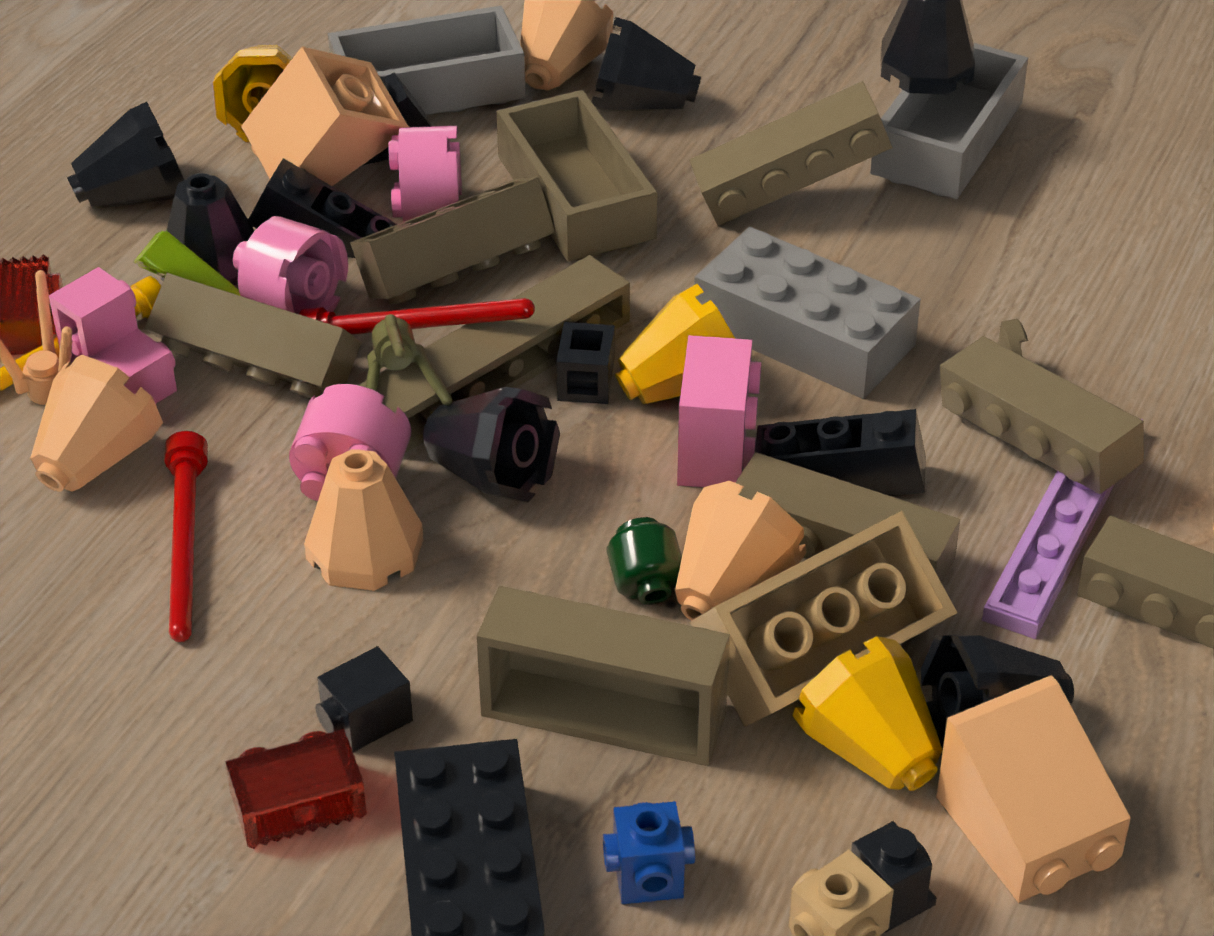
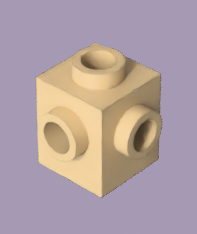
(840, 900)

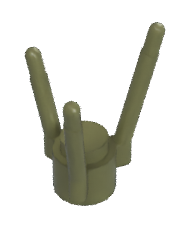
(395, 350)

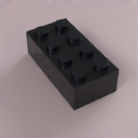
(468, 841)

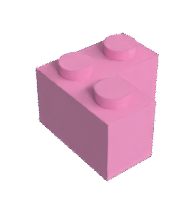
(107, 330)
(716, 410)

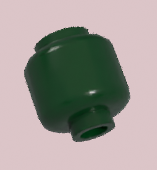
(645, 560)

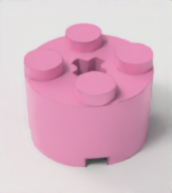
(427, 170)
(291, 266)
(342, 421)

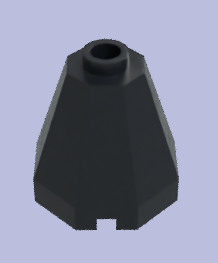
(928, 47)
(643, 73)
(127, 164)
(209, 222)
(496, 441)
(978, 669)

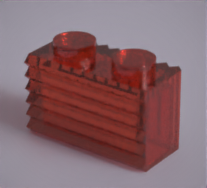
(19, 304)
(296, 787)

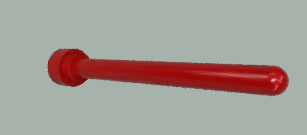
(429, 316)
(185, 458)

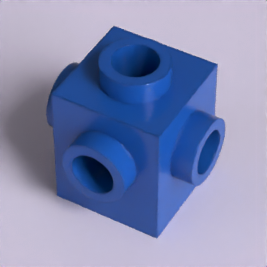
(648, 852)

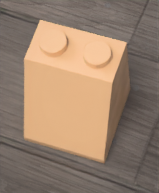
(323, 116)
(1031, 790)

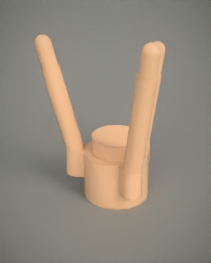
(42, 365)

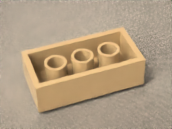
(822, 608)

